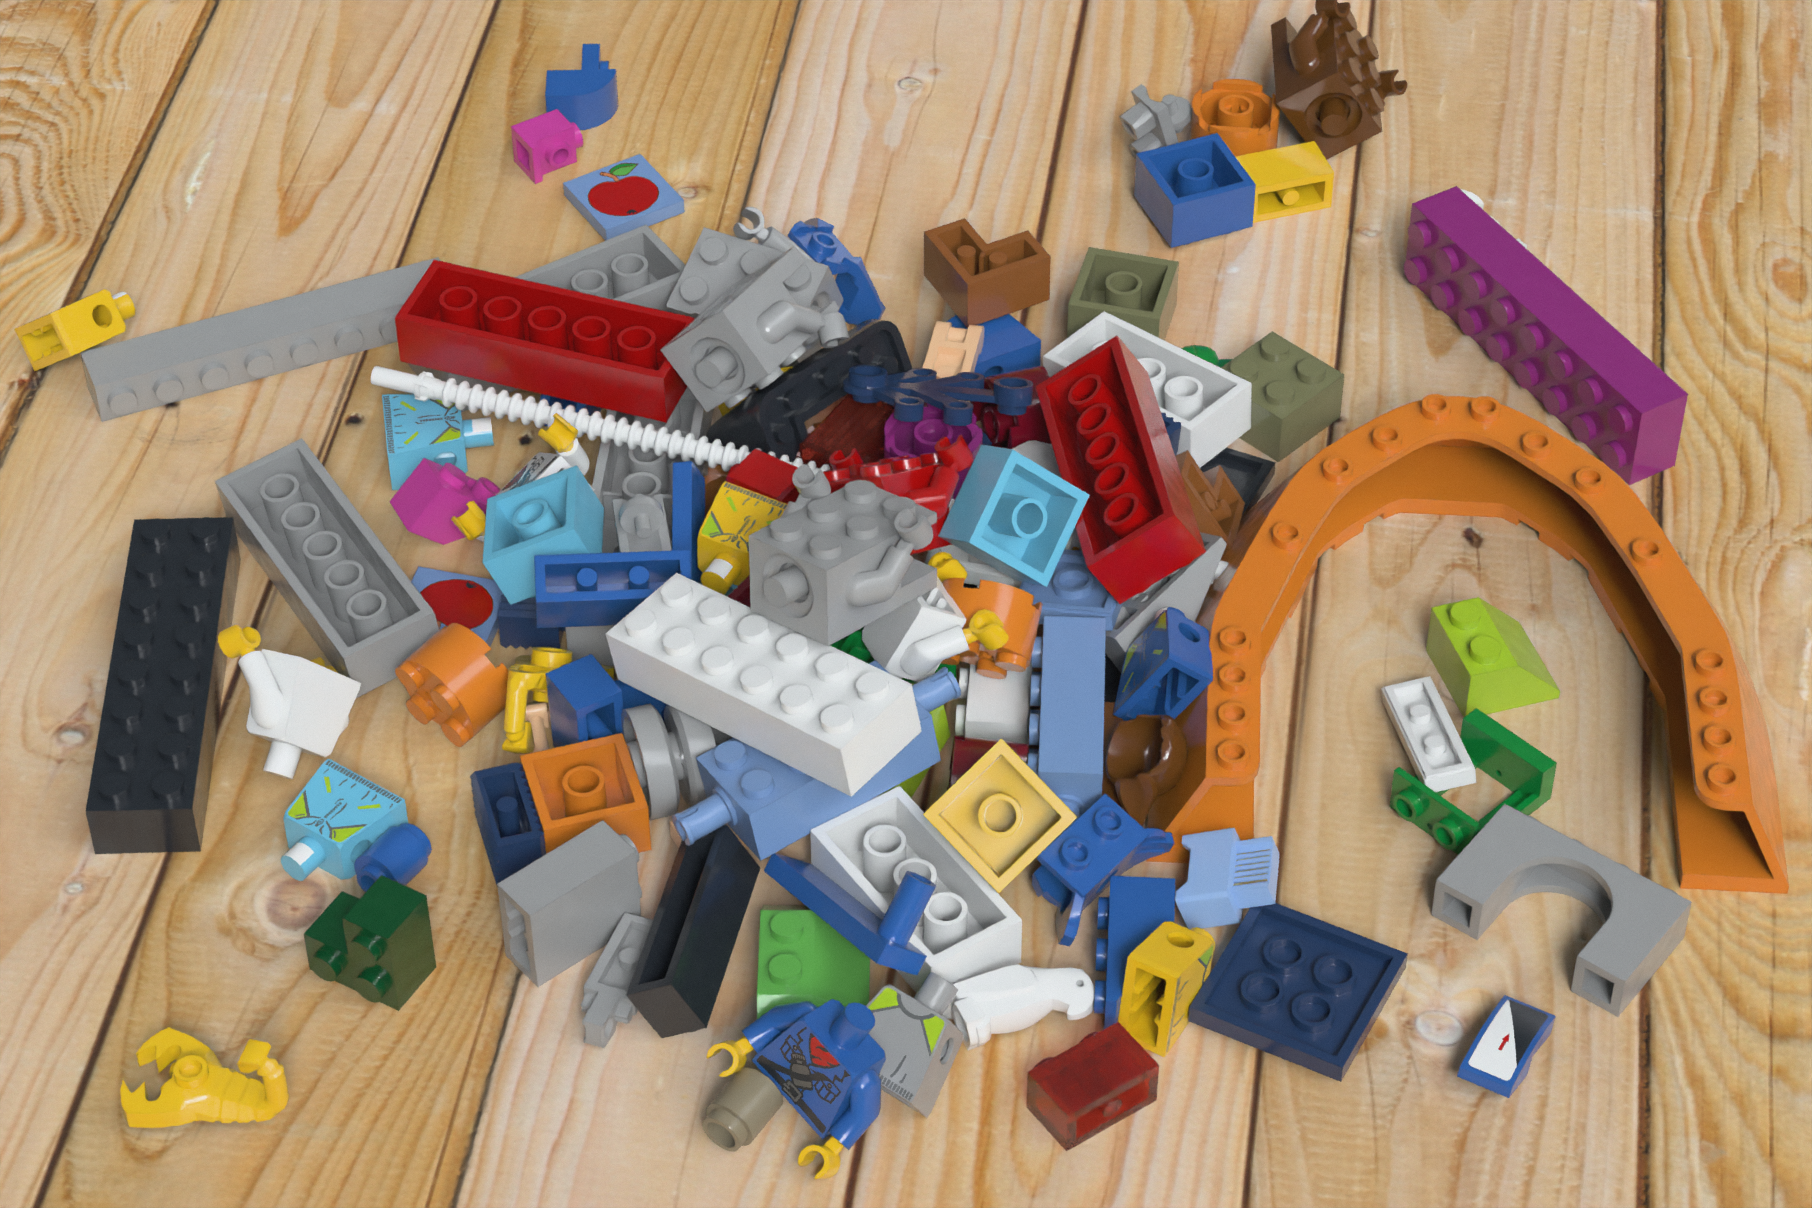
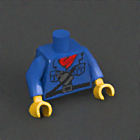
(822, 1068)

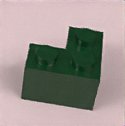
(374, 942)

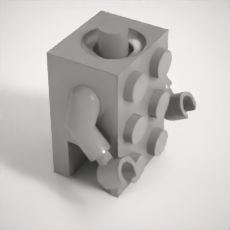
(725, 259)
(749, 334)
(839, 558)

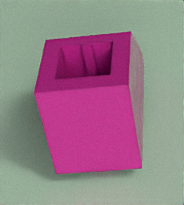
(435, 496)

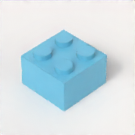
(1014, 515)
(536, 519)

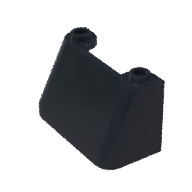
(777, 413)

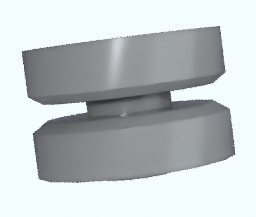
(666, 755)

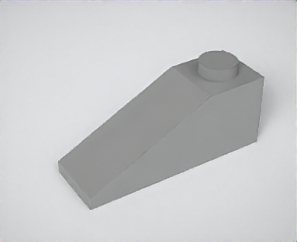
(1182, 590)

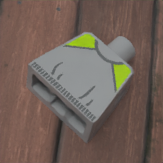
(915, 1041)

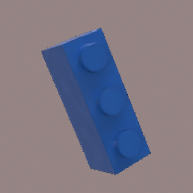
(600, 586)

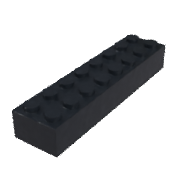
(164, 688)

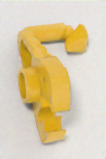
(525, 676)
(203, 1087)

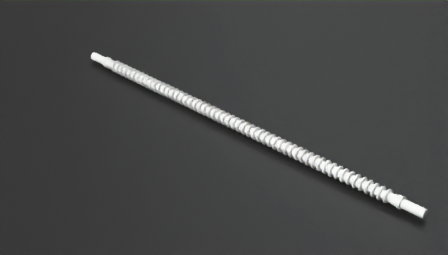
(428, 387)

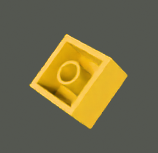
(1000, 815)

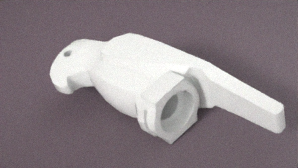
(1017, 999)

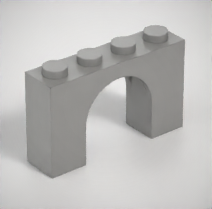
(1524, 857)

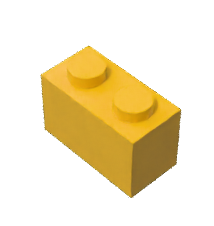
(1289, 180)

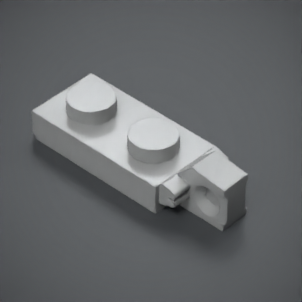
(610, 979)

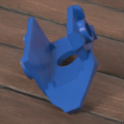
(859, 294)
(1086, 854)

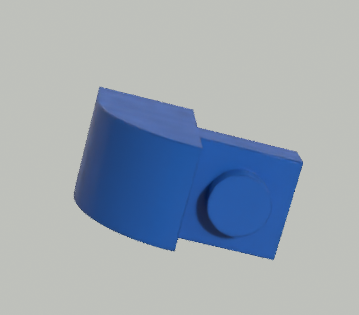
(586, 94)

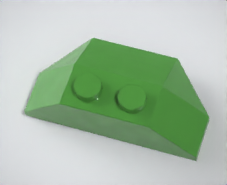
(807, 961)

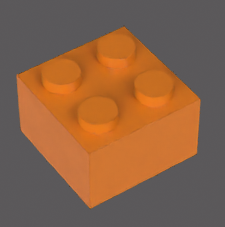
(584, 785)

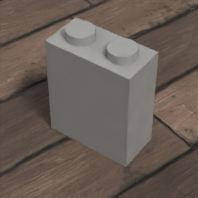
(569, 902)

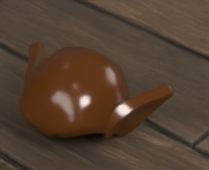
(1145, 761)

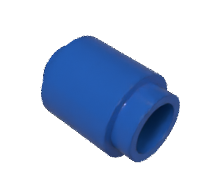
(396, 855)

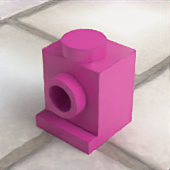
(545, 144)

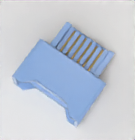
(1226, 877)

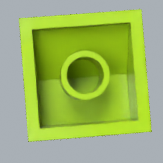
(1486, 658)

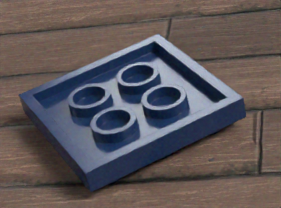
(1298, 988)

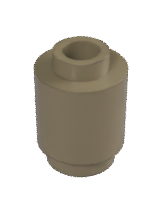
(742, 1109)

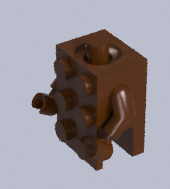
(1330, 78)

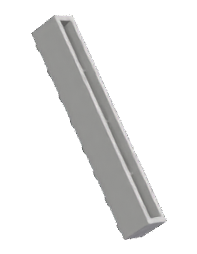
(248, 343)

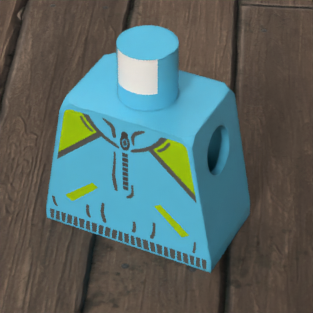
(430, 432)
(337, 821)

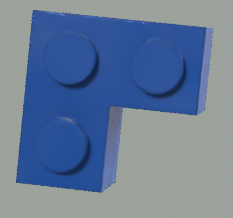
(589, 702)

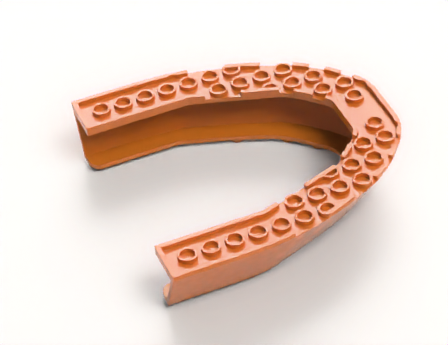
(1503, 464)

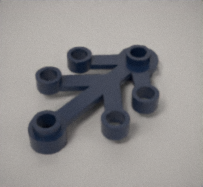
(911, 389)

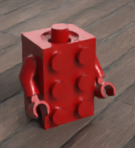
(924, 478)

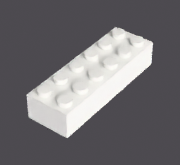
(765, 683)

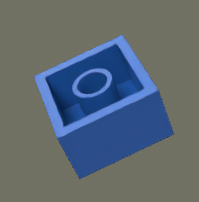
(1194, 190)

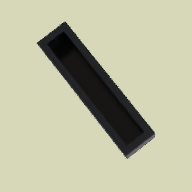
(693, 933)

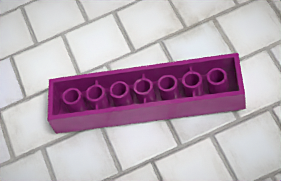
(1545, 335)

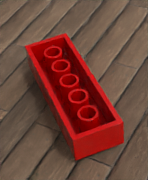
(542, 340)
(1119, 453)

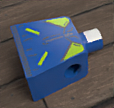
(1171, 658)

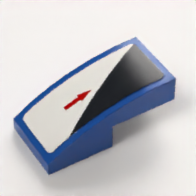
(1505, 1046)

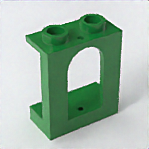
(1500, 756)

